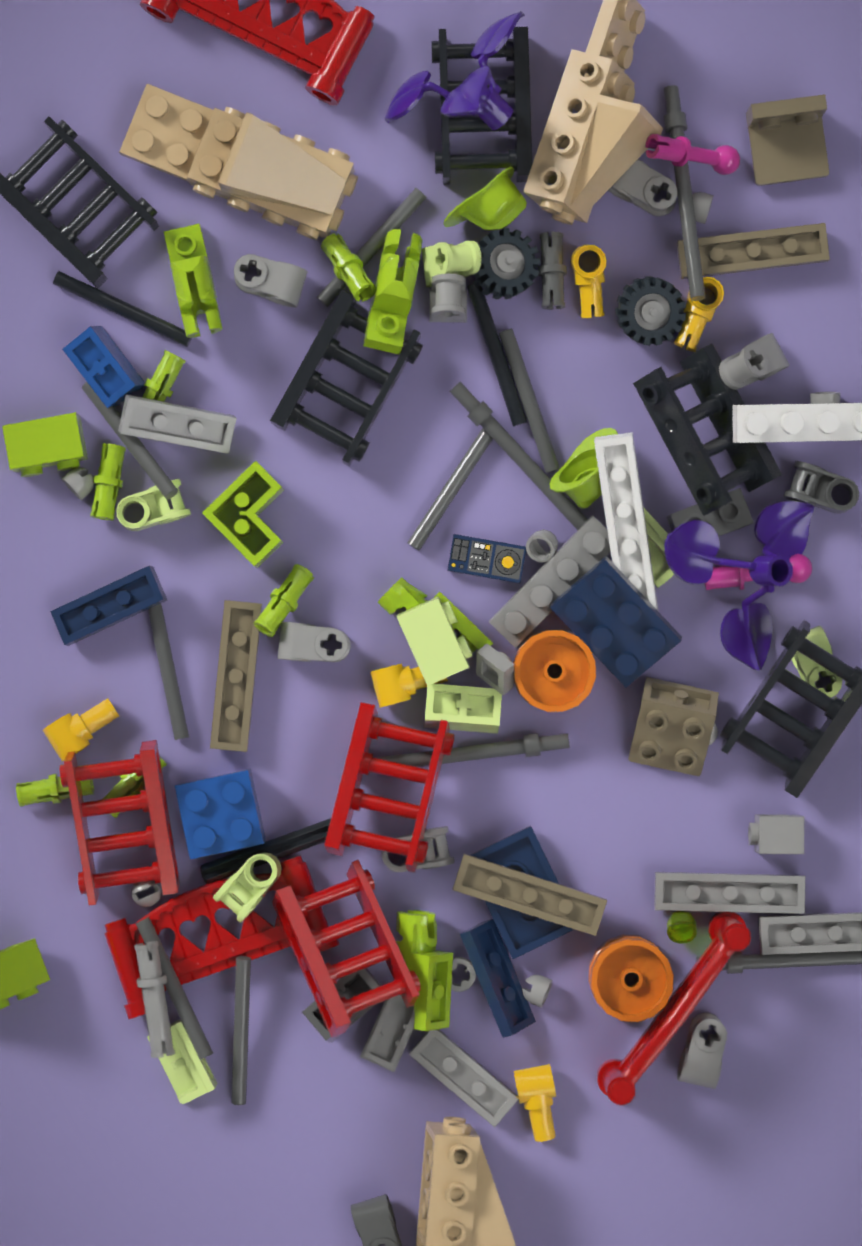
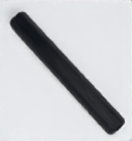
(279, 847)

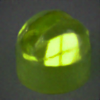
(681, 927)

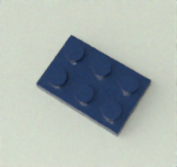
(616, 622)
(519, 930)

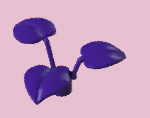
(472, 95)
(691, 556)

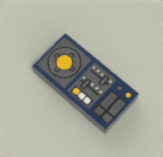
(487, 558)

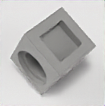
(777, 834)

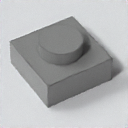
(495, 669)

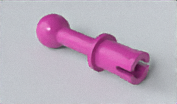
(723, 159)
(735, 577)

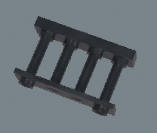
(519, 124)
(66, 236)
(309, 379)
(752, 460)
(817, 741)

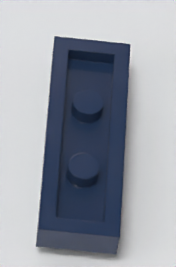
(108, 605)
(497, 978)

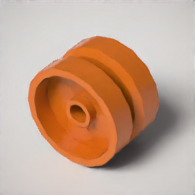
(564, 651)
(617, 959)

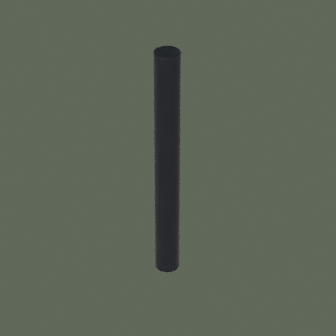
(121, 308)
(497, 355)

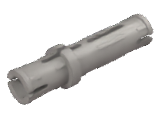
(154, 998)

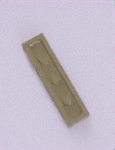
(759, 250)
(235, 676)
(529, 894)

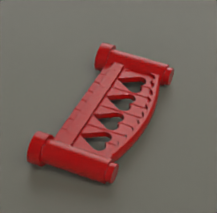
(325, 59)
(222, 947)
(617, 1076)

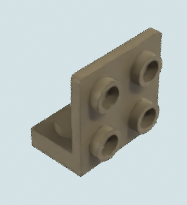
(788, 140)
(674, 726)

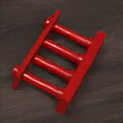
(352, 797)
(150, 800)
(323, 976)

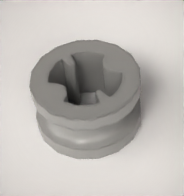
(465, 983)

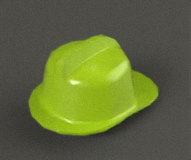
(491, 206)
(580, 473)

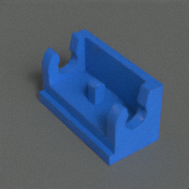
(103, 366)

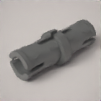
(552, 271)

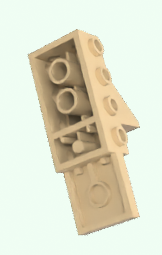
(605, 132)
(241, 161)
(458, 1190)

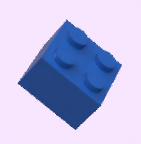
(220, 814)

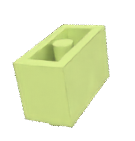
(434, 640)

